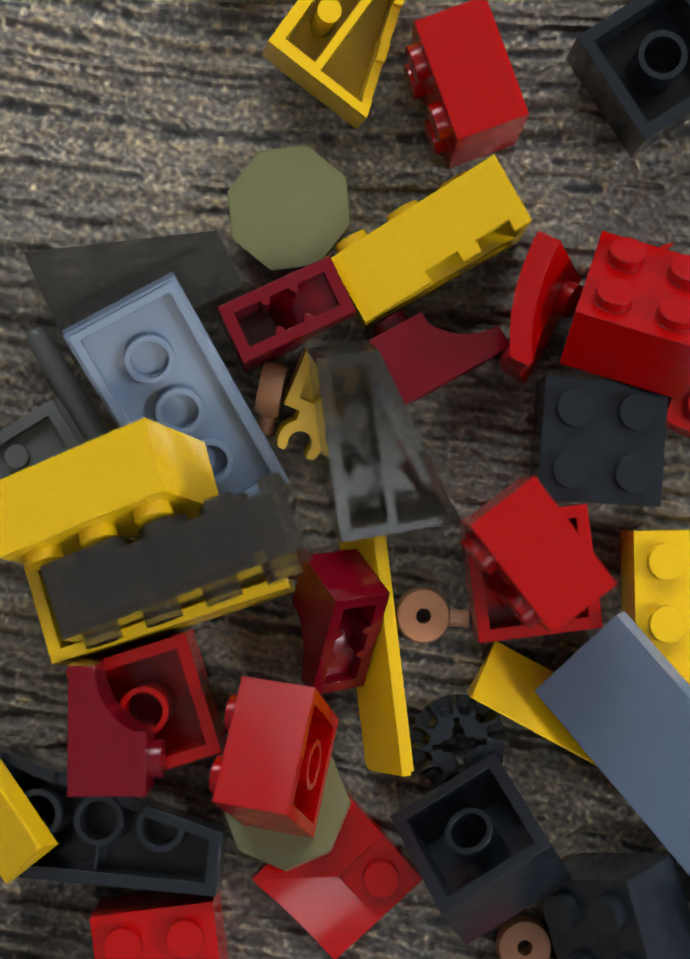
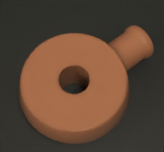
(270, 395)
(439, 615)
(520, 929)

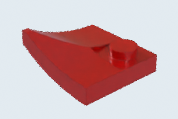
(543, 294)
(347, 888)

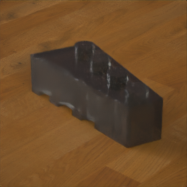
(178, 564)

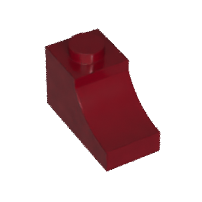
(285, 313)
(428, 358)
(339, 617)
(106, 745)

